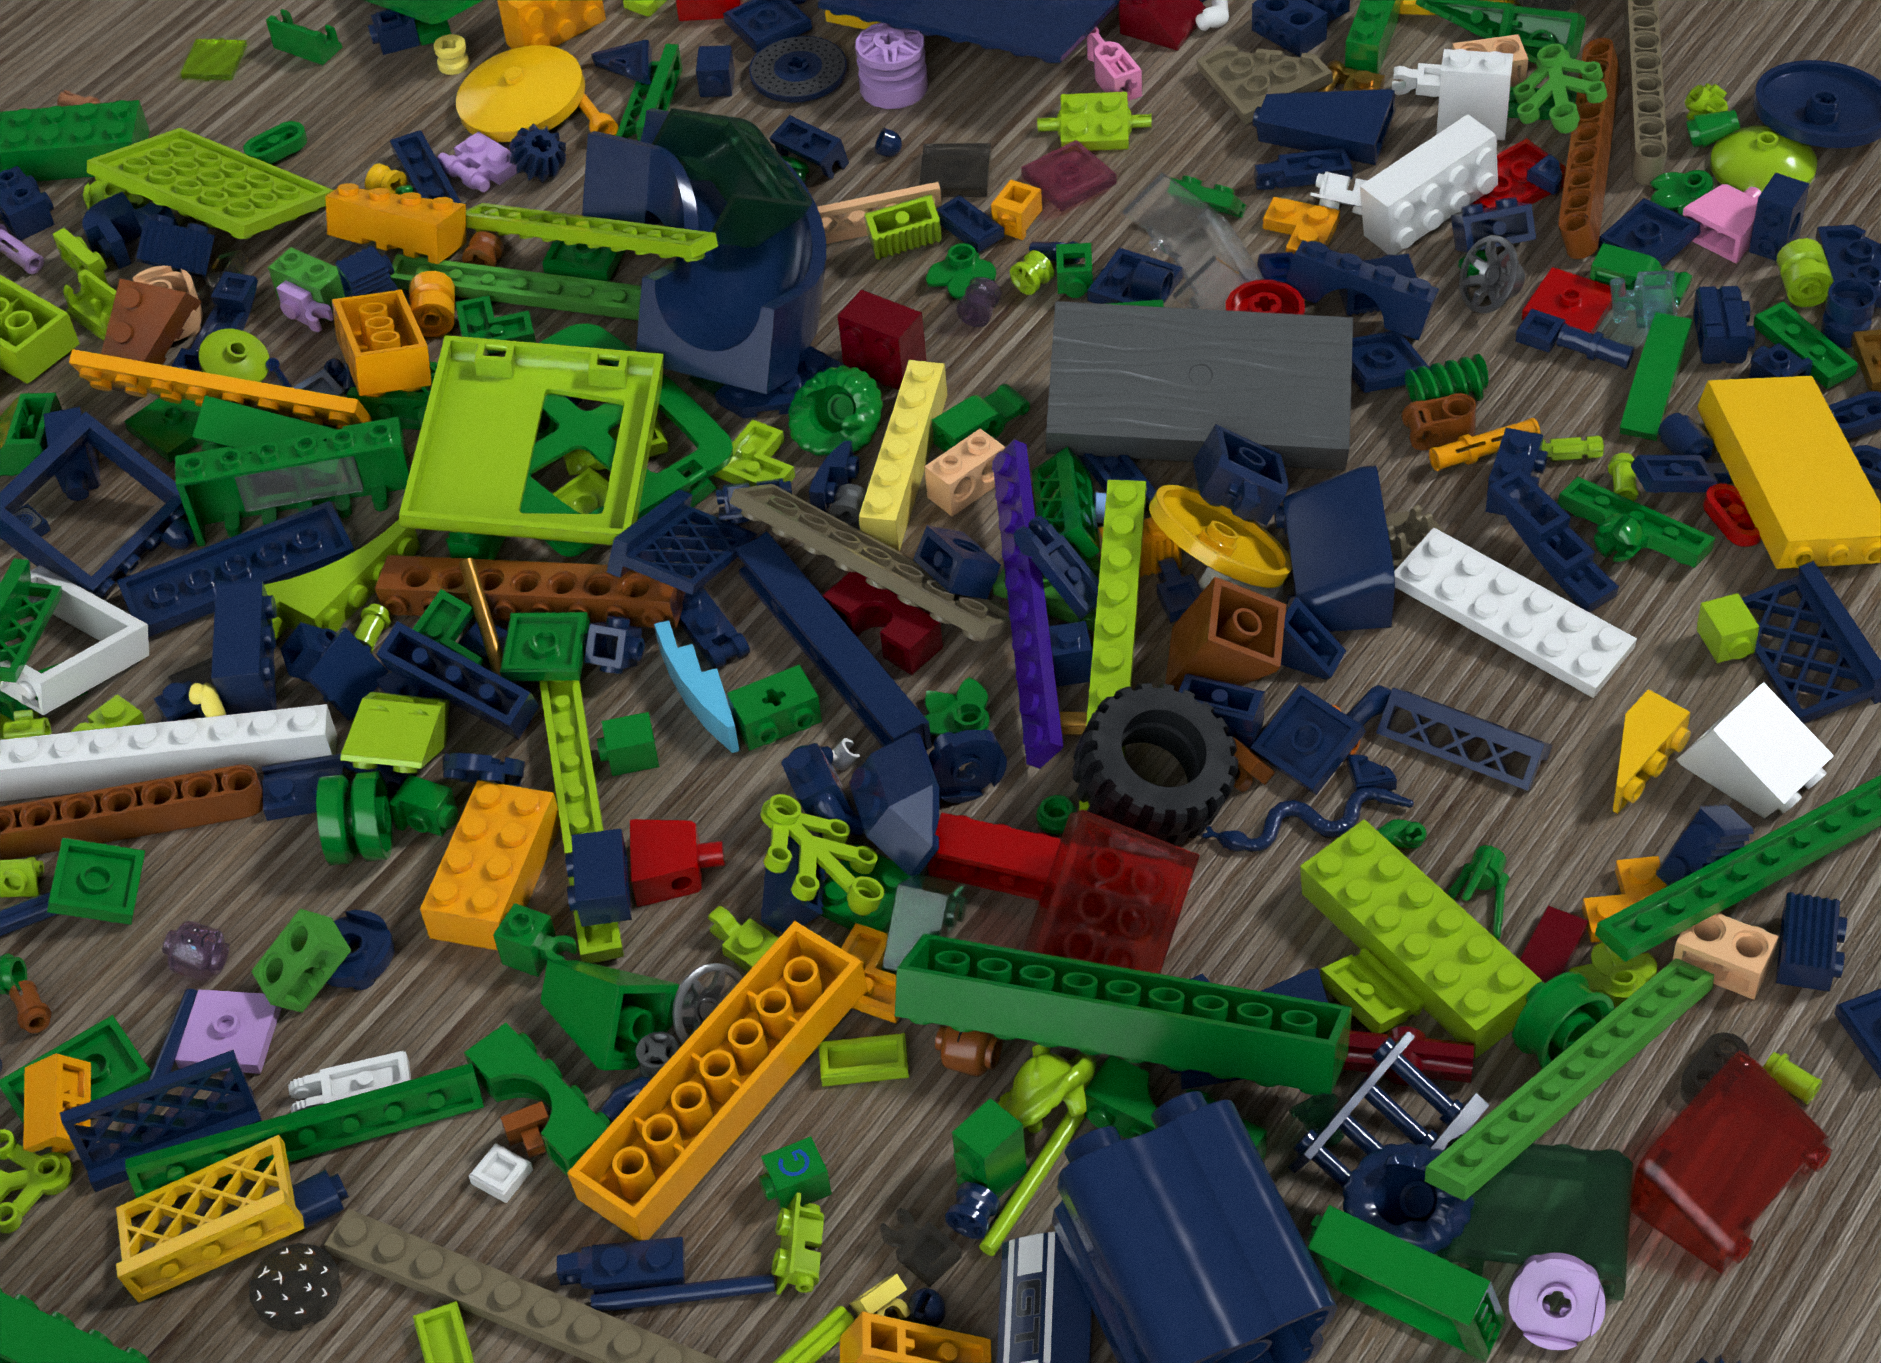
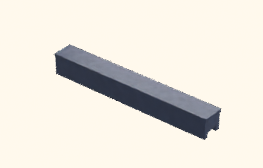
(830, 643)

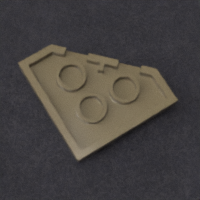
(1247, 77)

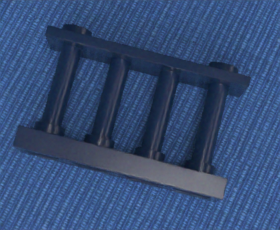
(1456, 1116)

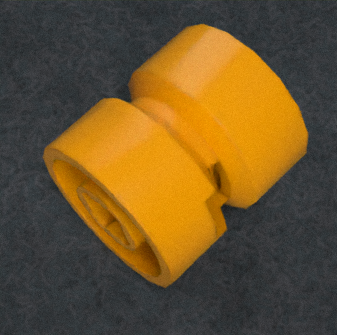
(433, 302)

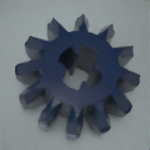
(537, 153)

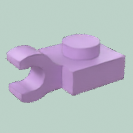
(299, 305)

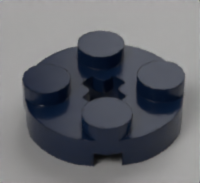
(960, 748)
(474, 767)
(374, 950)

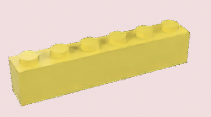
(904, 453)

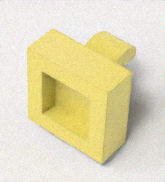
(881, 1297)

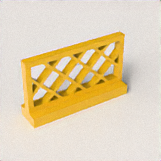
(215, 1238)

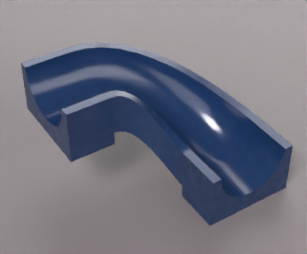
(737, 310)

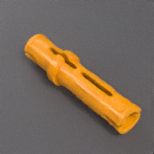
(1446, 455)

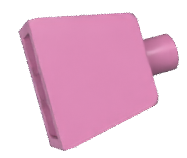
(1725, 220)

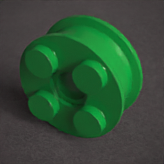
(1558, 1016)

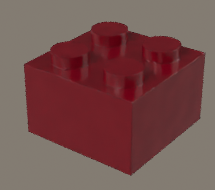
(881, 337)

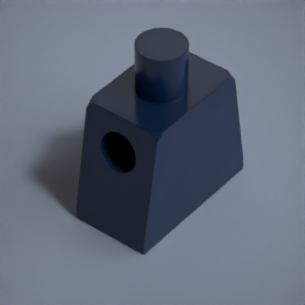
(83, 470)

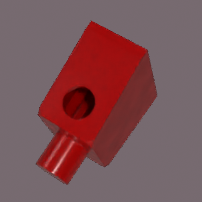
(669, 859)

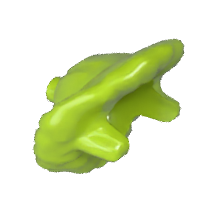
(1045, 1083)

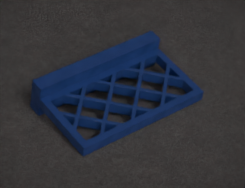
(659, 530)
(1842, 637)
(200, 1119)

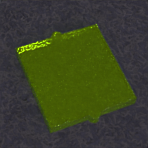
(214, 59)

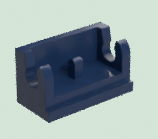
(810, 144)

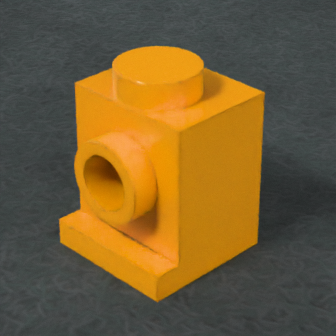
(1017, 208)

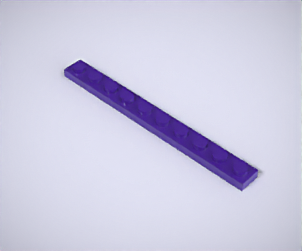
(1027, 610)

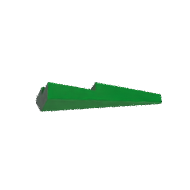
(1498, 19)

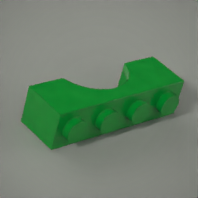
(511, 1069)
(1122, 1100)

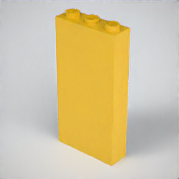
(1794, 470)

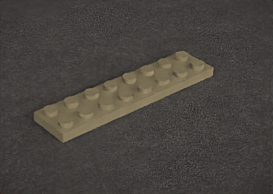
(873, 559)

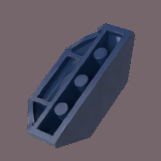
(899, 802)

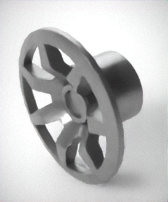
(1497, 275)
(695, 1002)

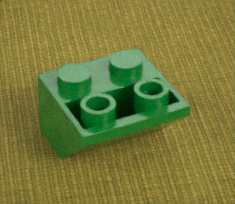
(24, 430)

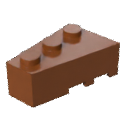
(146, 321)

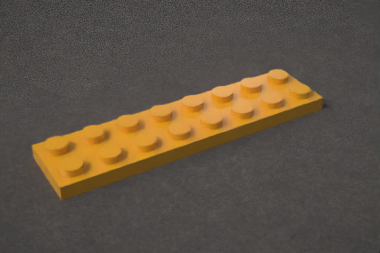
(179, 383)

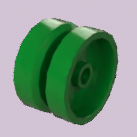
(354, 817)

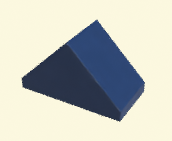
(1308, 643)

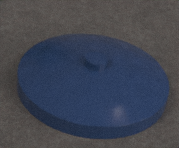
(1820, 103)

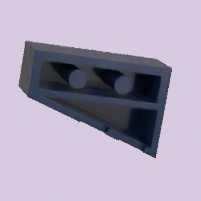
(244, 648)

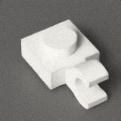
(1423, 79)

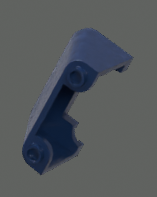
(1341, 551)

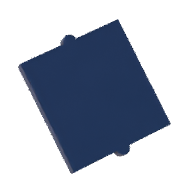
(345, 673)

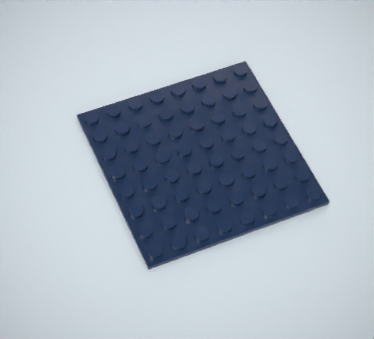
(1020, 26)

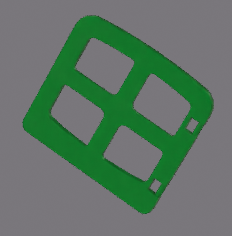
(590, 433)

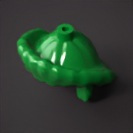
(835, 408)

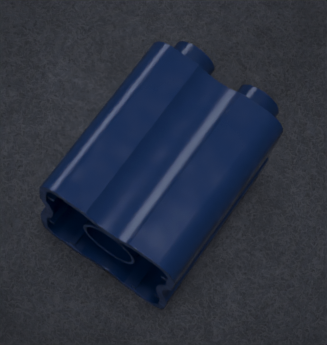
(1189, 1243)

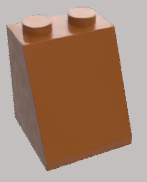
(1227, 636)

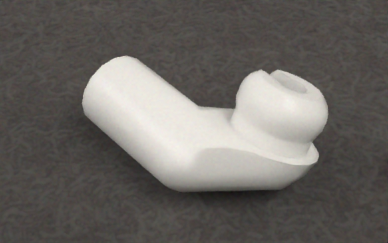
(1213, 16)

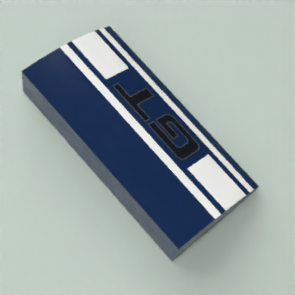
(1041, 1304)

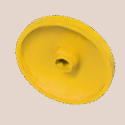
(520, 89)
(1220, 538)

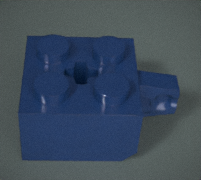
(1240, 475)

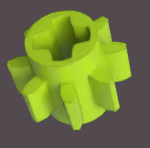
(1705, 100)
(26, 725)

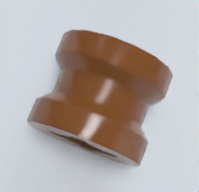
(483, 249)

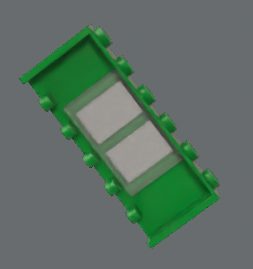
(292, 475)

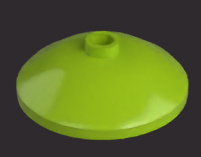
(1755, 154)

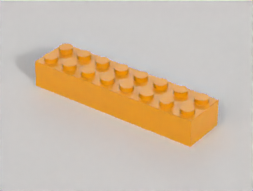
(718, 1082)

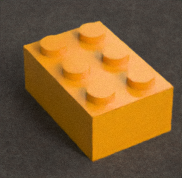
(548, 20)

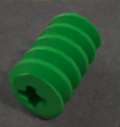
(1448, 379)

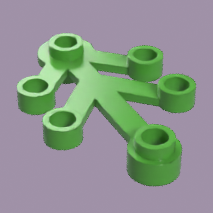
(1552, 61)

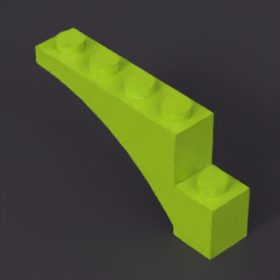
(338, 589)

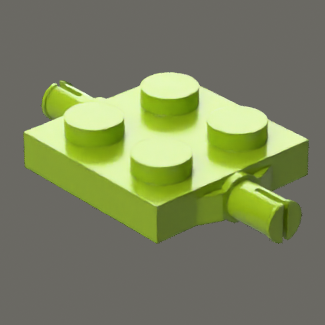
(1095, 120)

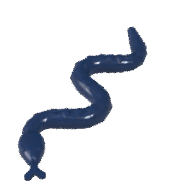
(1238, 841)

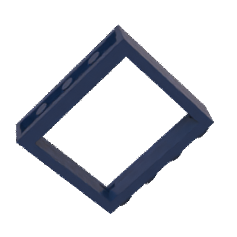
(47, 464)

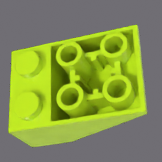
(397, 732)

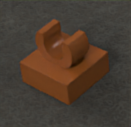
(1249, 766)
(527, 1127)

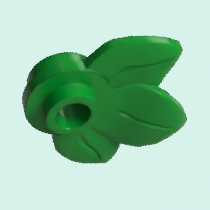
(1678, 190)
(959, 269)
(959, 711)

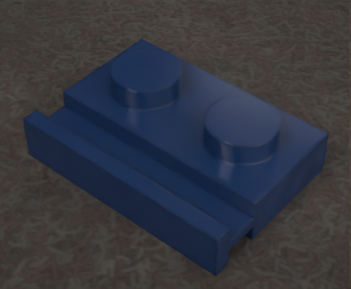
(292, 786)

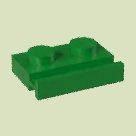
(1219, 198)

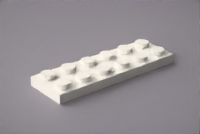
(1514, 612)

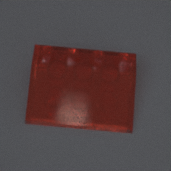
(1111, 895)

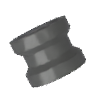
(848, 504)
(654, 1047)

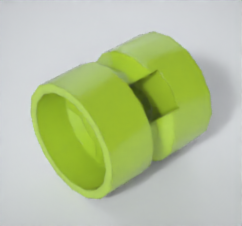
(1804, 272)

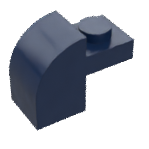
(110, 226)

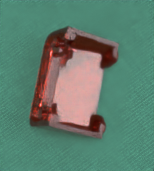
(1726, 1162)

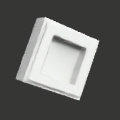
(500, 1173)

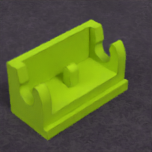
(91, 304)

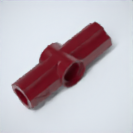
(1432, 1057)

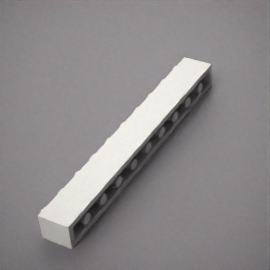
(161, 750)

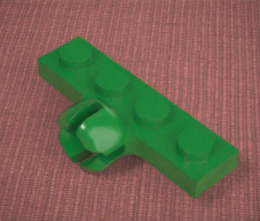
(1631, 526)

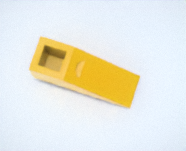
(1649, 736)

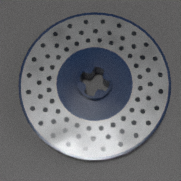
(798, 69)

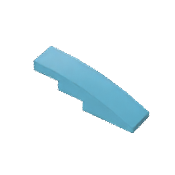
(699, 690)

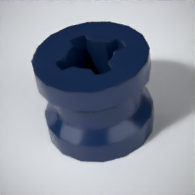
(972, 1210)

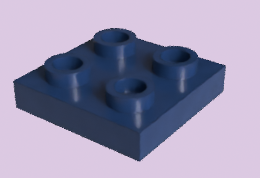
(1134, 278)

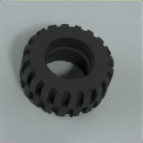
(1175, 724)

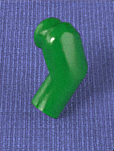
(1404, 833)

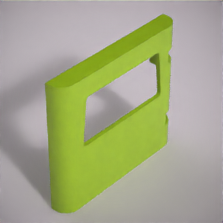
(485, 426)

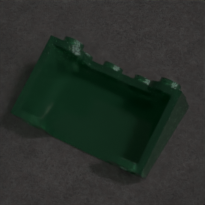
(1553, 1204)

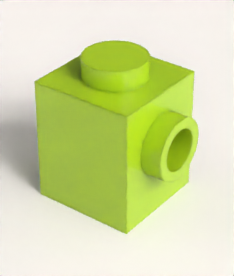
(1727, 628)

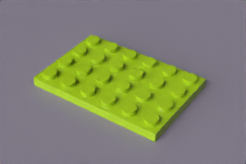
(209, 182)

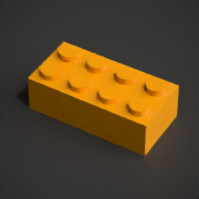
(381, 343)
(490, 863)

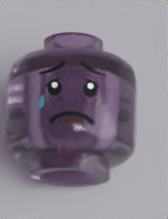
(196, 950)

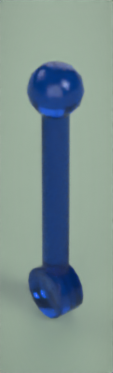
(273, 365)

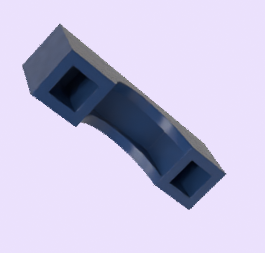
(1402, 300)

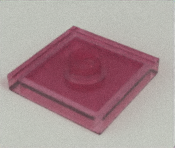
(1069, 175)

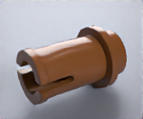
(32, 1013)

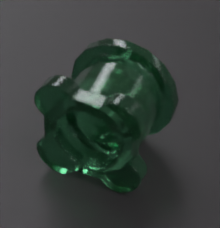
(1316, 1112)

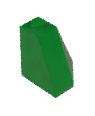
(607, 1009)

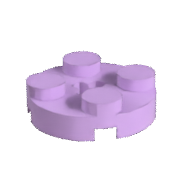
(1573, 1322)

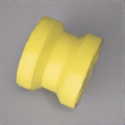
(451, 54)

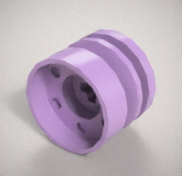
(891, 66)

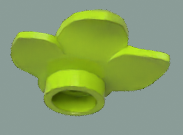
(1614, 976)

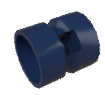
(1848, 310)

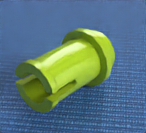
(1623, 476)
(374, 620)
(1792, 1077)

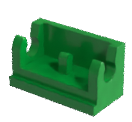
(302, 41)

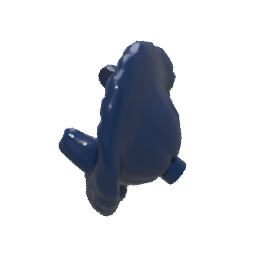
(1393, 1196)

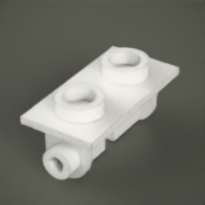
(1335, 192)

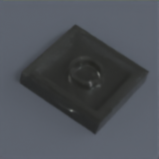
(957, 168)

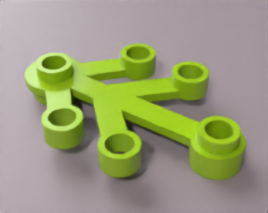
(785, 819)
(32, 1179)

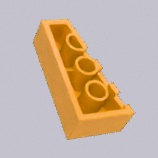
(397, 221)

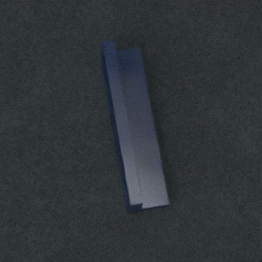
(1468, 723)

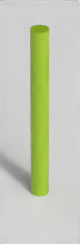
(1030, 1184)

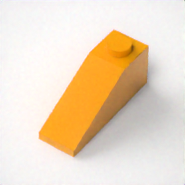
(892, 1340)

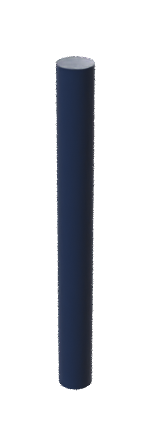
(172, 1041)
(683, 1292)

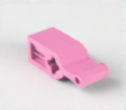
(1113, 66)

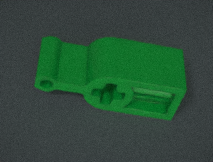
(1623, 263)
(978, 413)

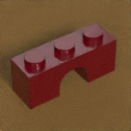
(907, 634)

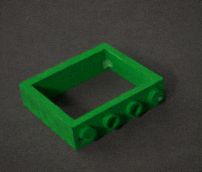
(1407, 1282)

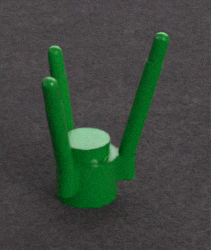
(1483, 873)

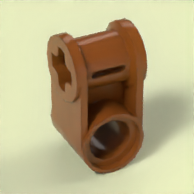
(1442, 420)

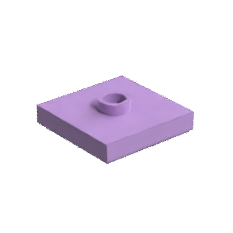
(229, 1022)

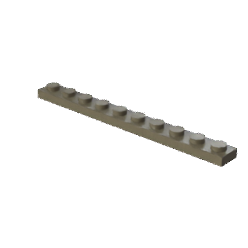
(500, 1296)

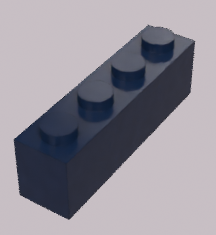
(458, 680)

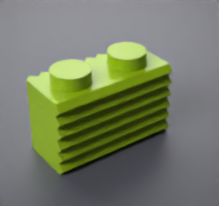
(903, 226)

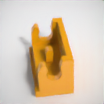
(51, 1088)

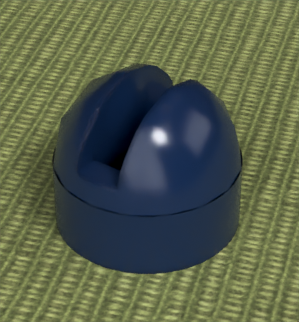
(888, 143)
(178, 535)
(934, 1310)

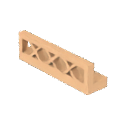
(847, 219)

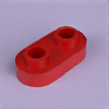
(1730, 515)

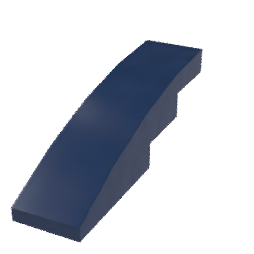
(1551, 540)

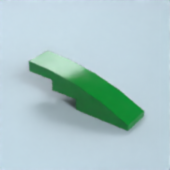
(1655, 376)

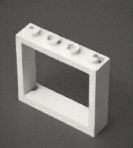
(120, 646)

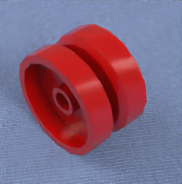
(1266, 297)

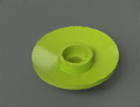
(218, 358)

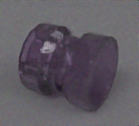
(978, 302)

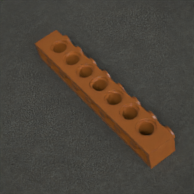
(510, 587)

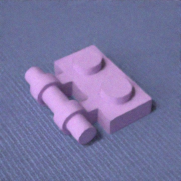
(478, 162)

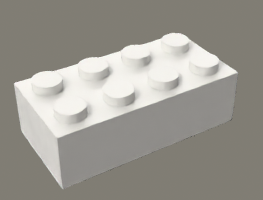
(1429, 185)

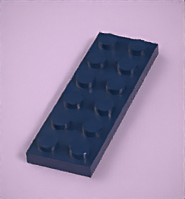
(271, 553)

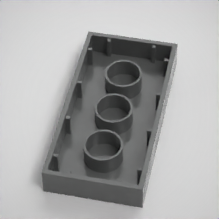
(1164, 376)

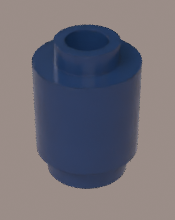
(1684, 436)
(319, 1197)

